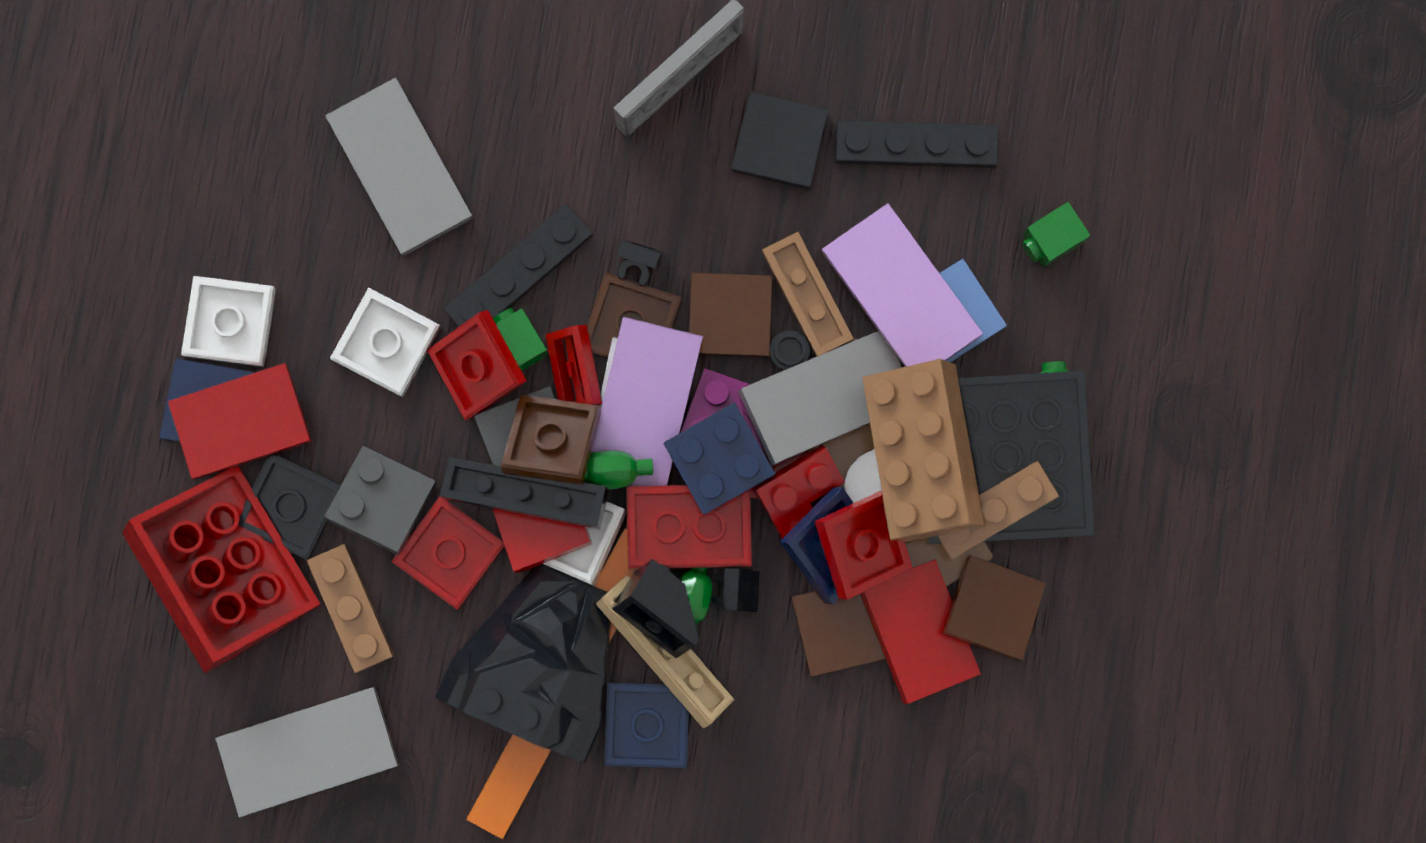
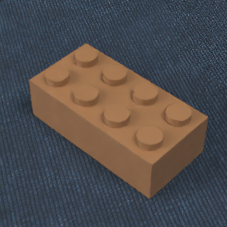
(923, 451)

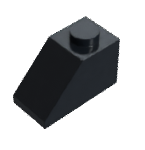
(659, 608)

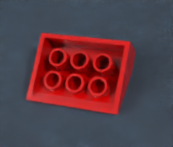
(217, 577)

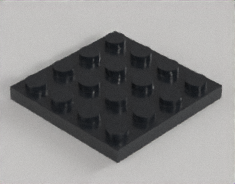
(1028, 421)

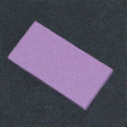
(901, 290)
(647, 394)

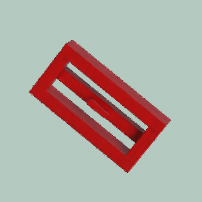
(579, 367)

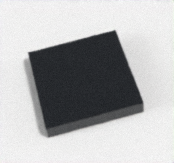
(779, 140)
(294, 503)

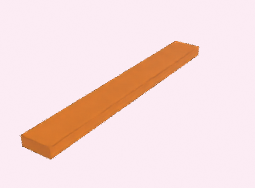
(522, 759)

